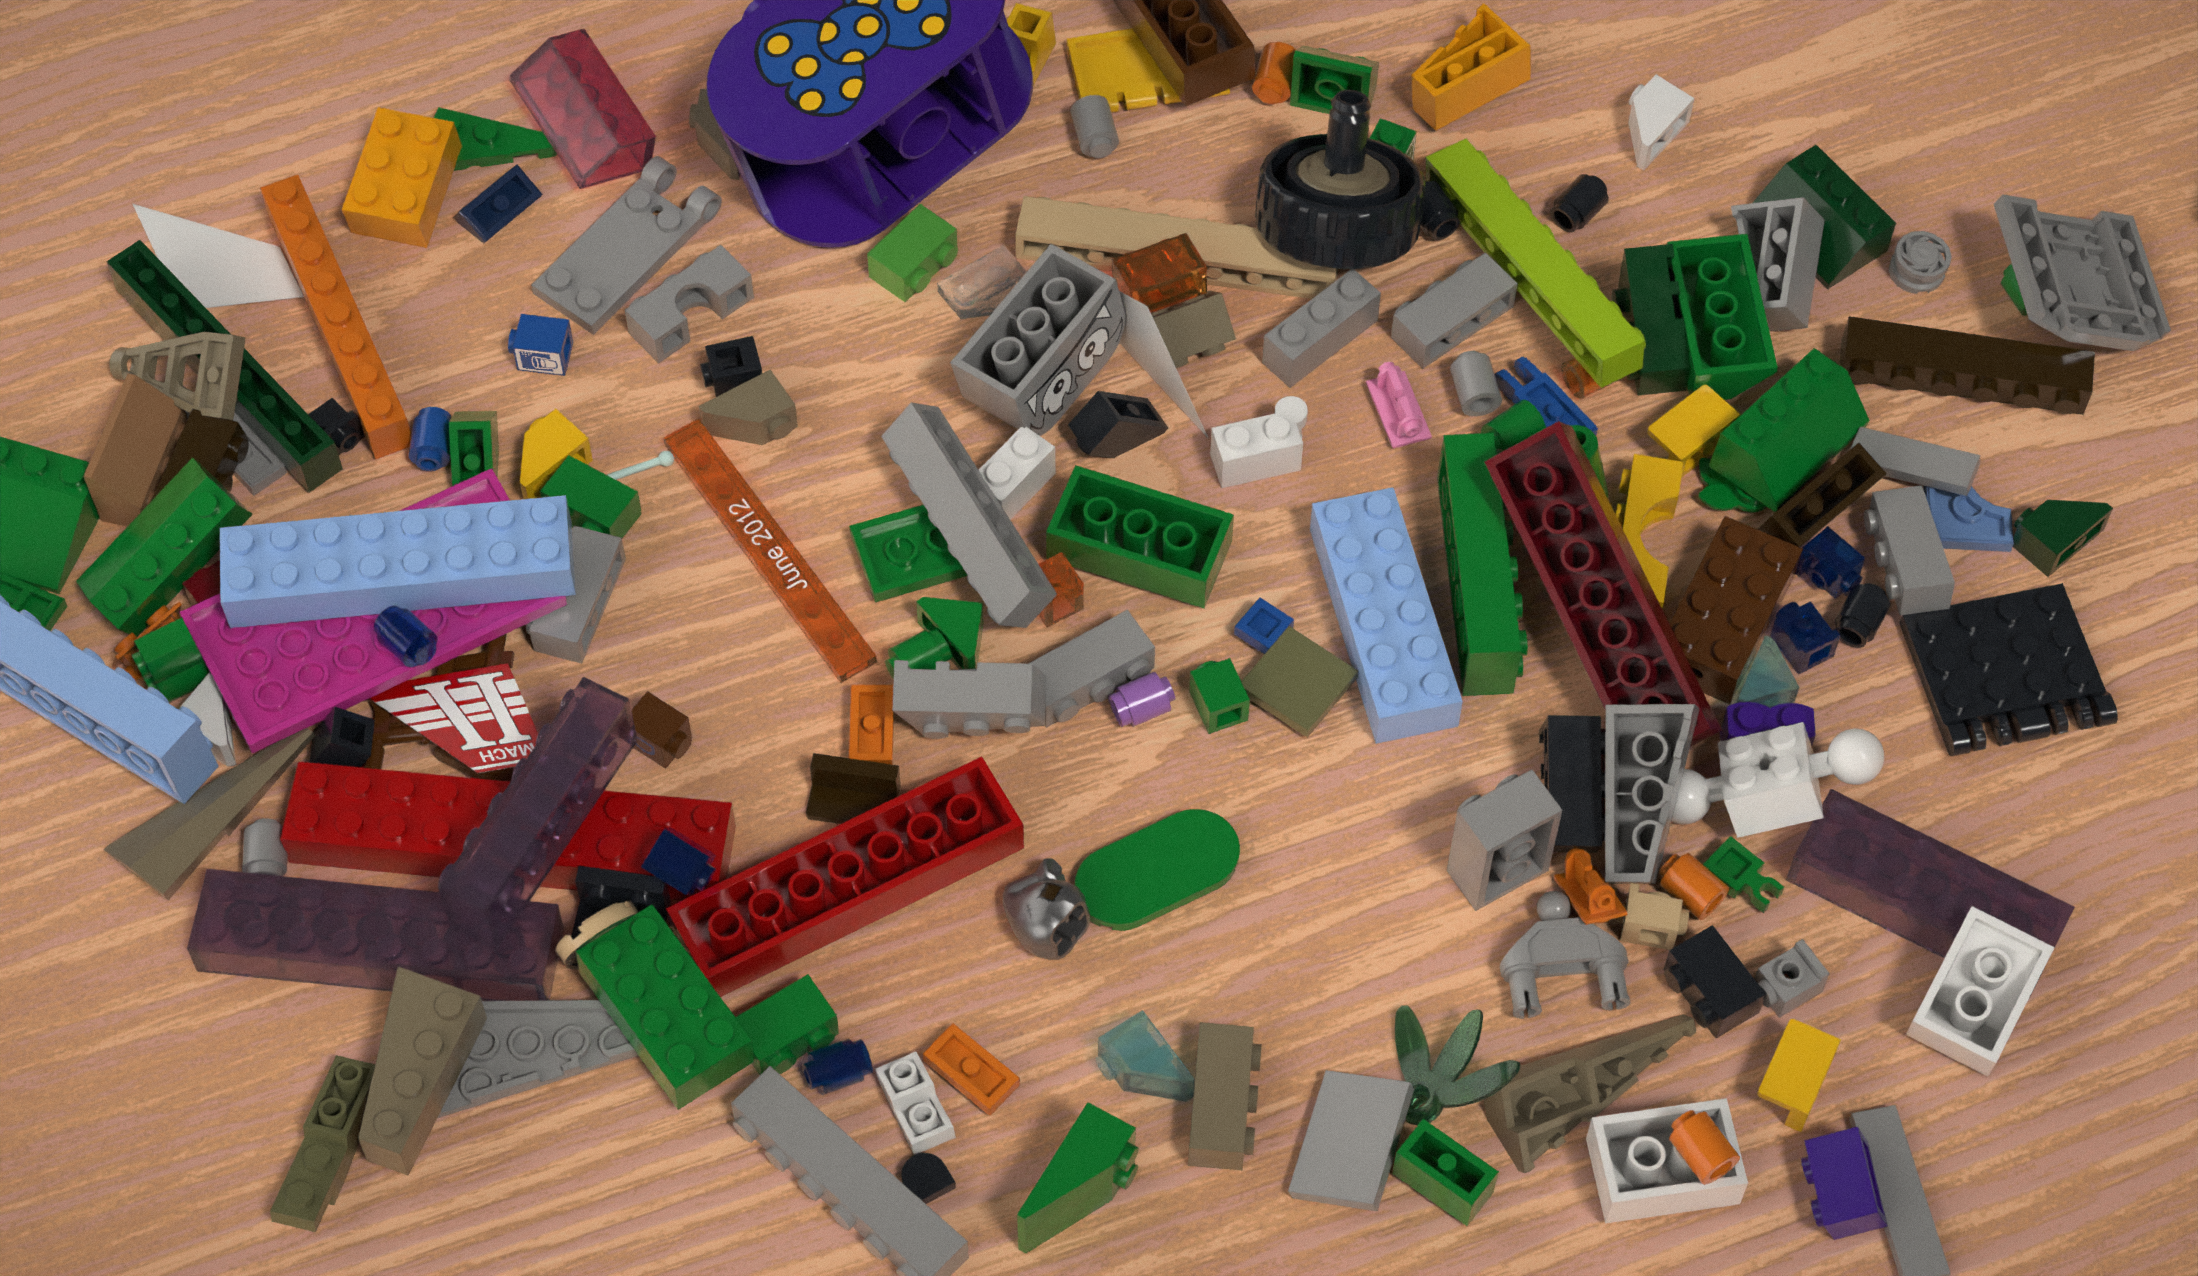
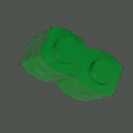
(170, 660)

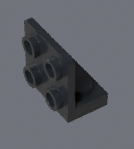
(605, 887)

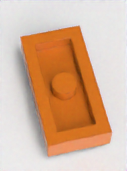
(871, 723)
(971, 1069)

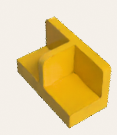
(1693, 427)
(1798, 1070)

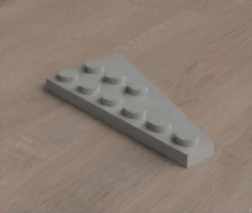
(534, 1046)

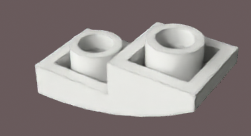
(915, 1103)

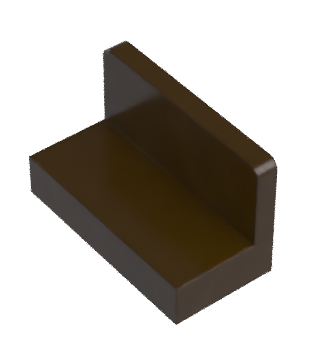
(849, 787)

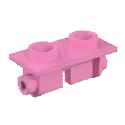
(1398, 406)

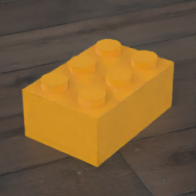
(402, 177)

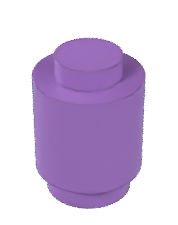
(1142, 699)

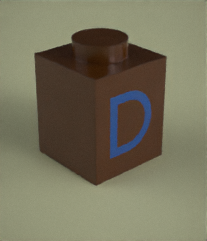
(660, 730)

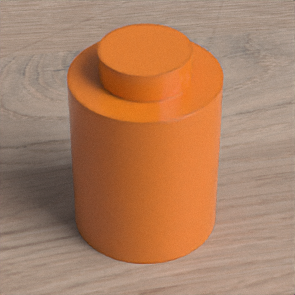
(1274, 73)
(1694, 884)
(1703, 1146)

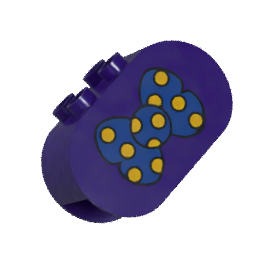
(862, 106)

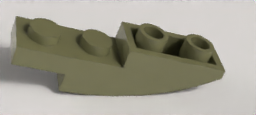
(327, 1146)

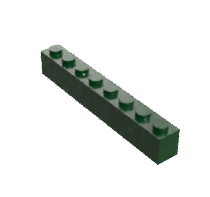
(260, 400)

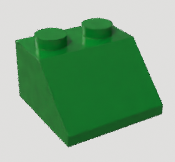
(1323, 73)

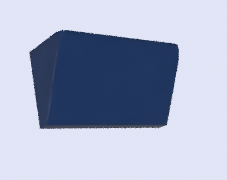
(498, 204)

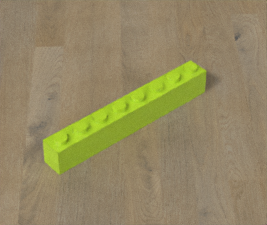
(1544, 271)

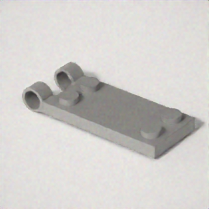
(624, 248)

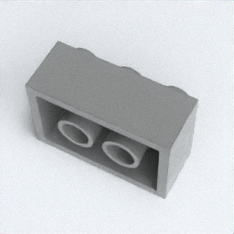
(1503, 838)

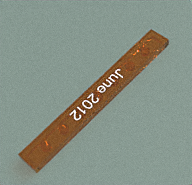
(770, 551)

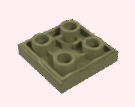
(1298, 681)

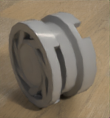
(1919, 263)

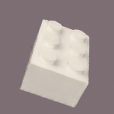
(1643, 1172)

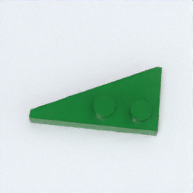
(493, 142)

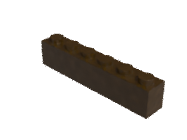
(1967, 365)

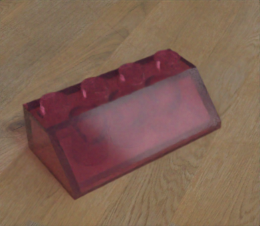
(584, 110)

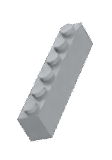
(968, 516)
(846, 1179)

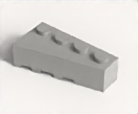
(1642, 782)

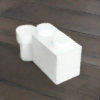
(1260, 445)

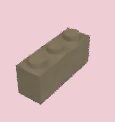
(1223, 1096)

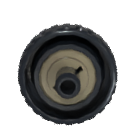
(1340, 194)

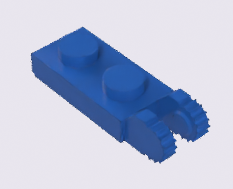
(1543, 394)

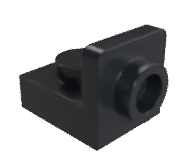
(339, 425)

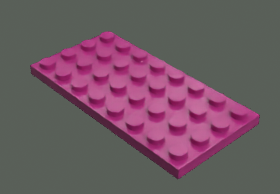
(298, 671)

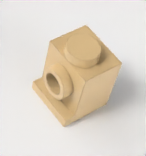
(1653, 919)

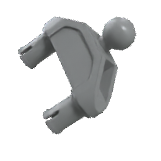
(1563, 948)

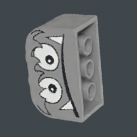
(1042, 342)

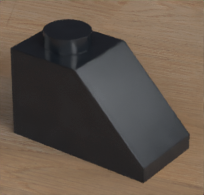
(1115, 424)

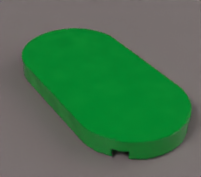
(1158, 869)

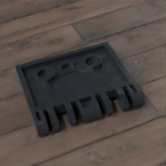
(2004, 665)

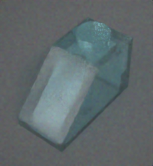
(1143, 1061)

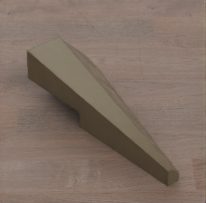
(181, 837)
(1573, 1087)

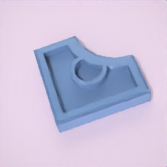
(1970, 521)

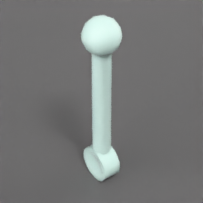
(665, 459)

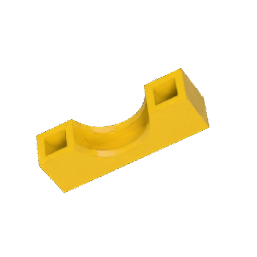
(1651, 497)

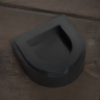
(927, 1177)

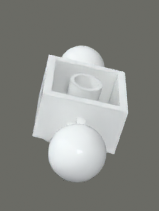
(1774, 777)

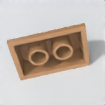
(133, 451)

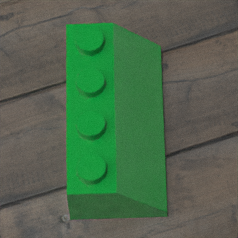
(1722, 314)
(1791, 431)
(162, 548)

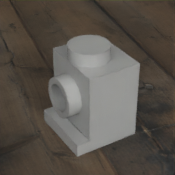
(1806, 981)

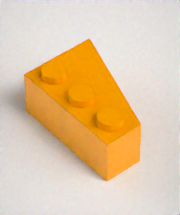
(1471, 70)

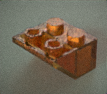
(1162, 273)

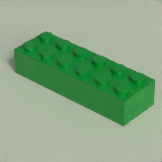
(1480, 567)

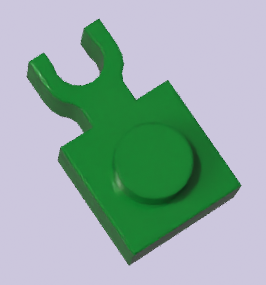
(1741, 871)

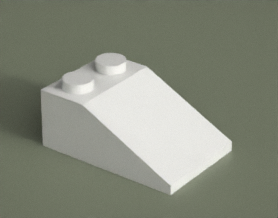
(1980, 991)

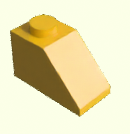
(545, 449)

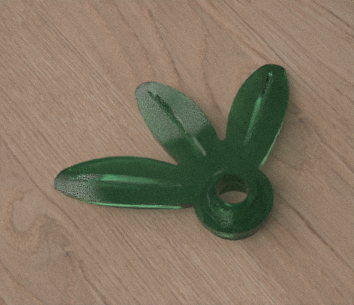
(1439, 1086)

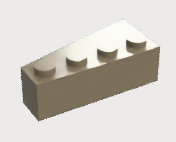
(417, 1064)

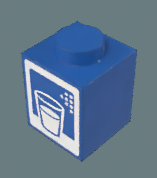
(541, 344)

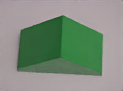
(959, 624)

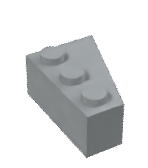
(1785, 254)
(970, 699)

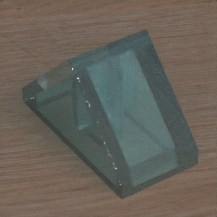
(1769, 678)

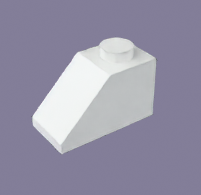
(1656, 118)

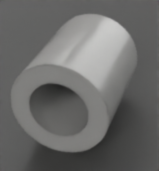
(1094, 126)
(1475, 383)

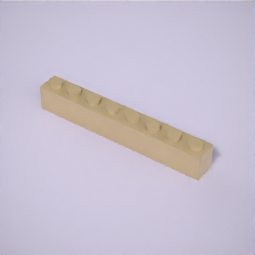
(1233, 253)

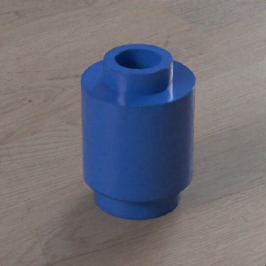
(430, 439)

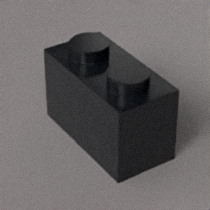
(1713, 982)

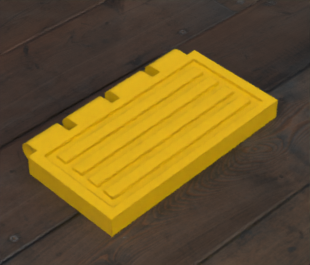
(1119, 70)

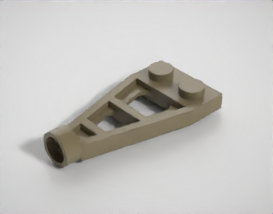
(217, 371)

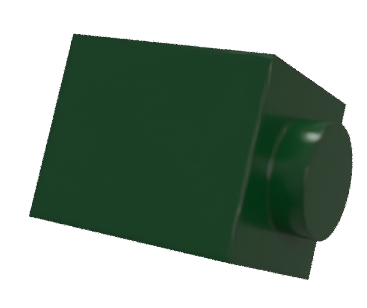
(2058, 531)

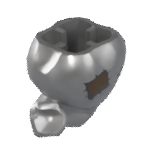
(1046, 911)

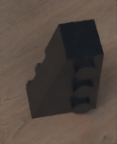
(1575, 778)

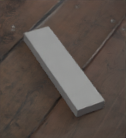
(1908, 1216)

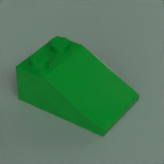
(1080, 1178)

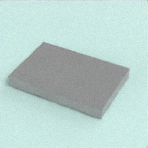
(1351, 1140)

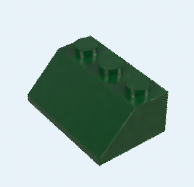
(1854, 224)

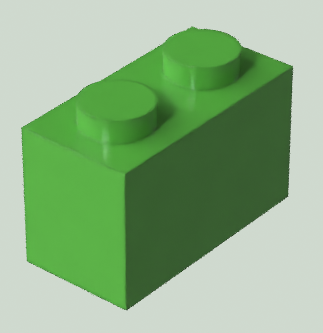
(913, 253)

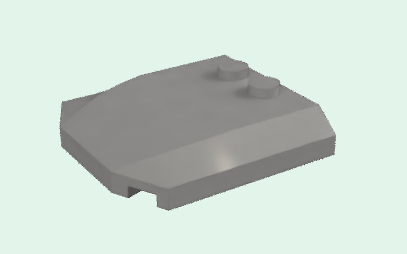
(2083, 275)

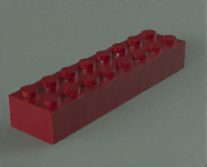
(1595, 575)

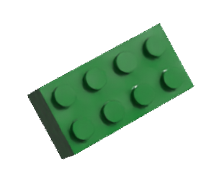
(1140, 536)
(665, 1006)

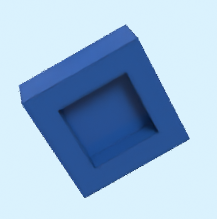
(1262, 625)

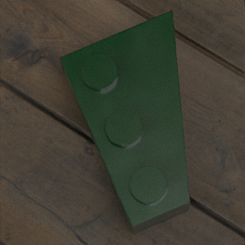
(1650, 305)

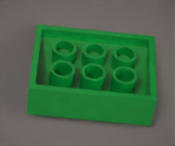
(42, 514)

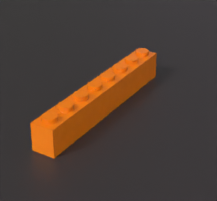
(337, 316)

